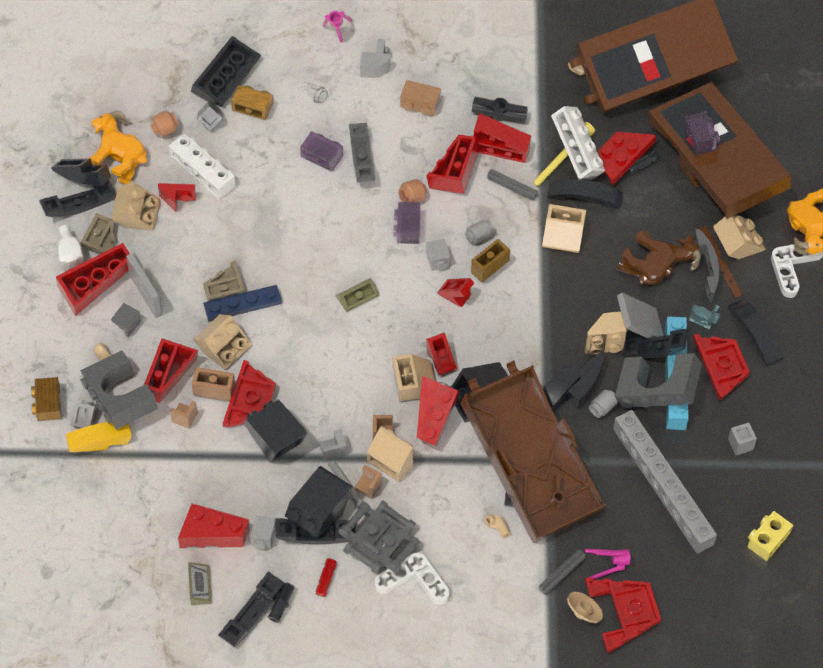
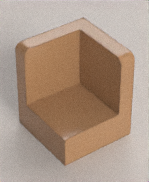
(184, 414)
(385, 421)
(369, 482)

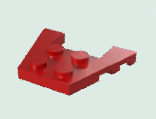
(633, 605)

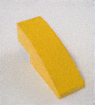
(97, 437)

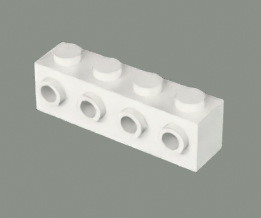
(578, 143)
(202, 166)

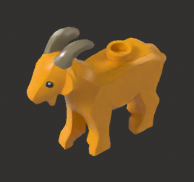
(118, 146)
(809, 221)

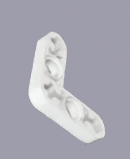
(787, 263)
(417, 572)

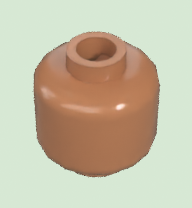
(164, 123)
(412, 191)

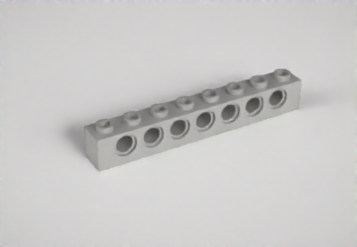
(664, 482)

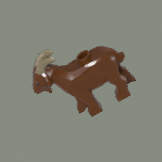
(660, 258)

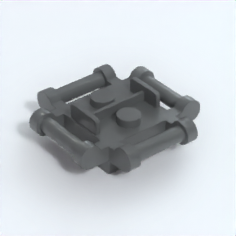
(379, 537)

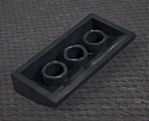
(225, 72)

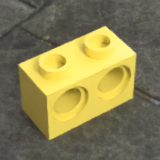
(773, 537)

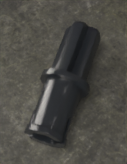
(281, 603)

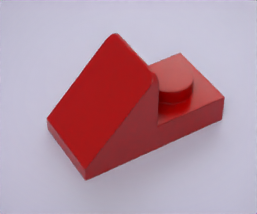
(172, 192)
(456, 290)
(441, 353)

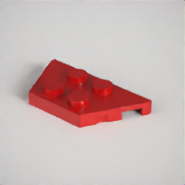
(622, 152)
(722, 362)
(249, 394)

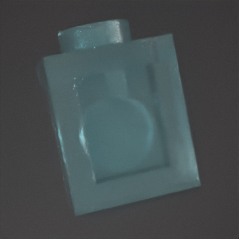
(704, 317)

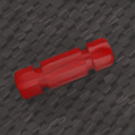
(326, 577)

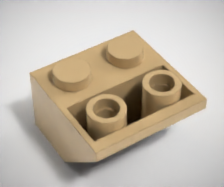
(135, 207)
(564, 228)
(739, 237)
(606, 334)
(223, 341)
(408, 375)
(390, 454)

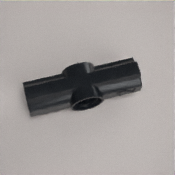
(491, 108)

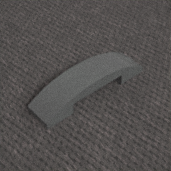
(361, 152)
(712, 263)

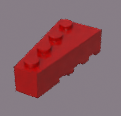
(90, 279)

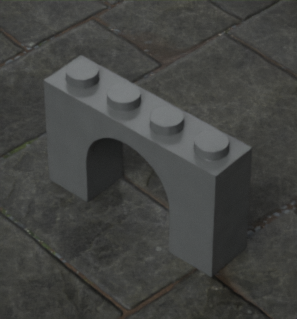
(677, 390)
(117, 408)

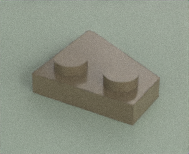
(99, 234)
(224, 283)

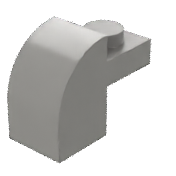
(375, 64)

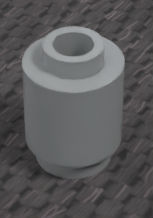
(479, 231)
(603, 403)

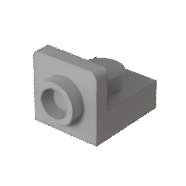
(83, 414)

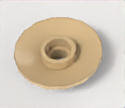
(584, 607)

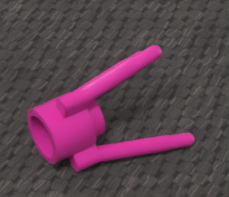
(336, 20)
(618, 557)

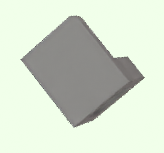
(742, 439)
(334, 447)

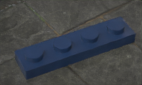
(243, 302)

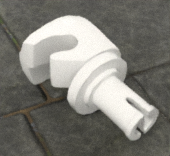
(69, 249)

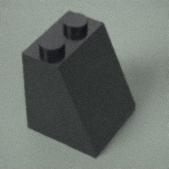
(485, 375)
(275, 430)
(319, 502)

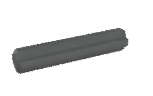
(512, 184)
(562, 571)

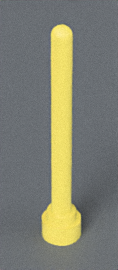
(554, 164)

